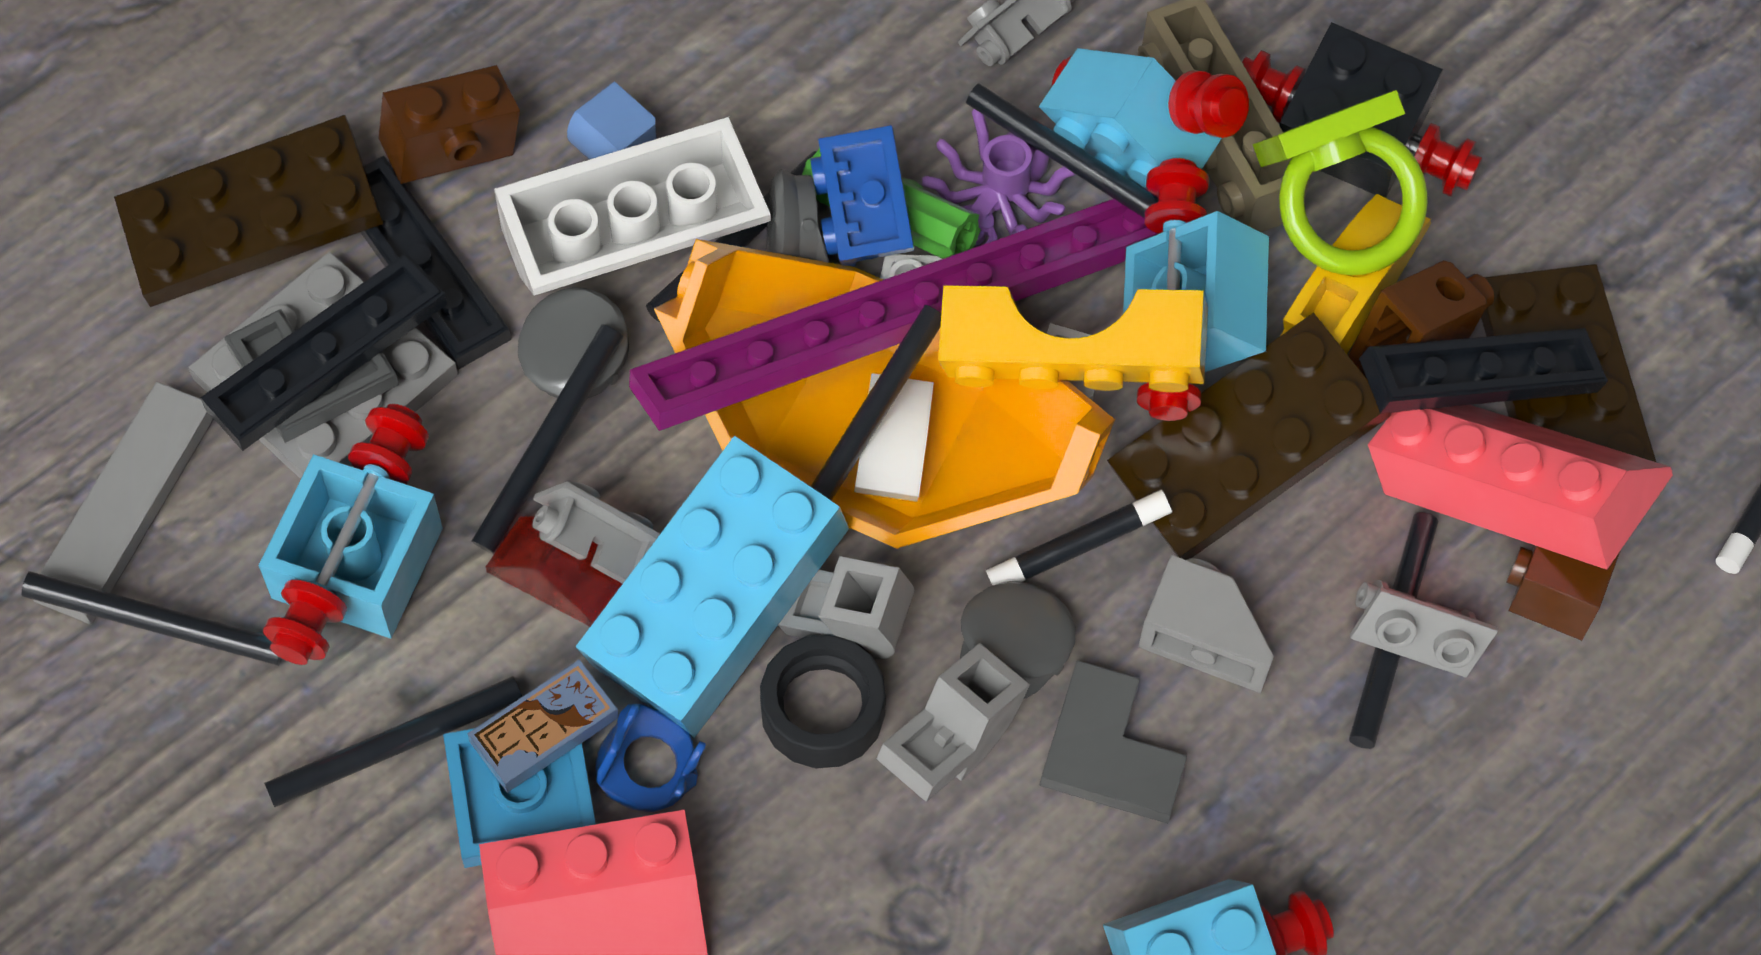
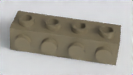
(1188, 39)

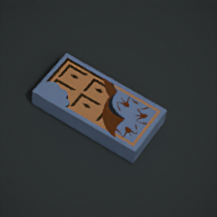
(543, 725)

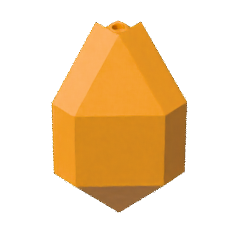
(985, 446)

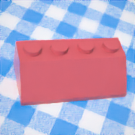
(1517, 479)

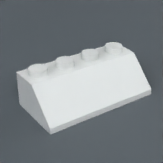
(629, 206)

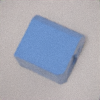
(610, 123)

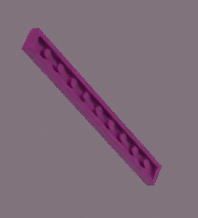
(878, 314)

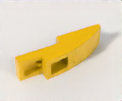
(1347, 300)

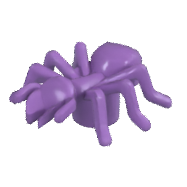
(1007, 176)

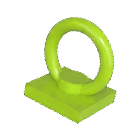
(1334, 141)

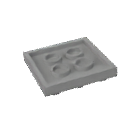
(416, 361)

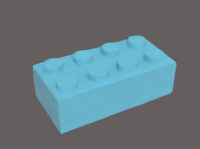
(714, 586)

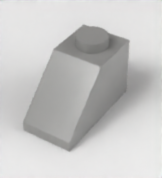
(1206, 625)

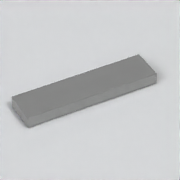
(128, 493)

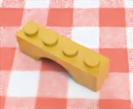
(1153, 342)

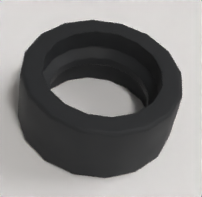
(814, 654)

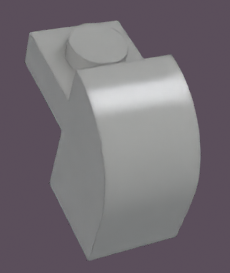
(855, 603)
(959, 724)

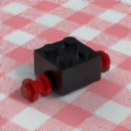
(1353, 70)

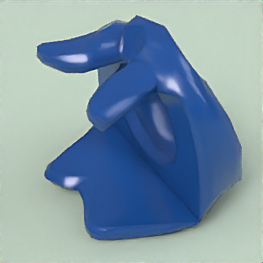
(639, 722)

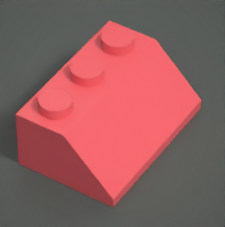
(596, 890)

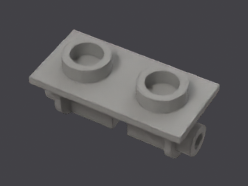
(1000, 27)
(576, 516)
(1420, 629)

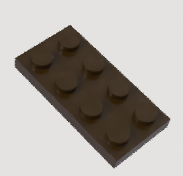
(247, 210)
(1567, 301)
(1251, 437)

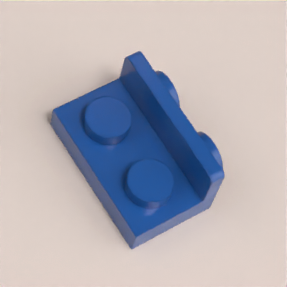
(864, 195)

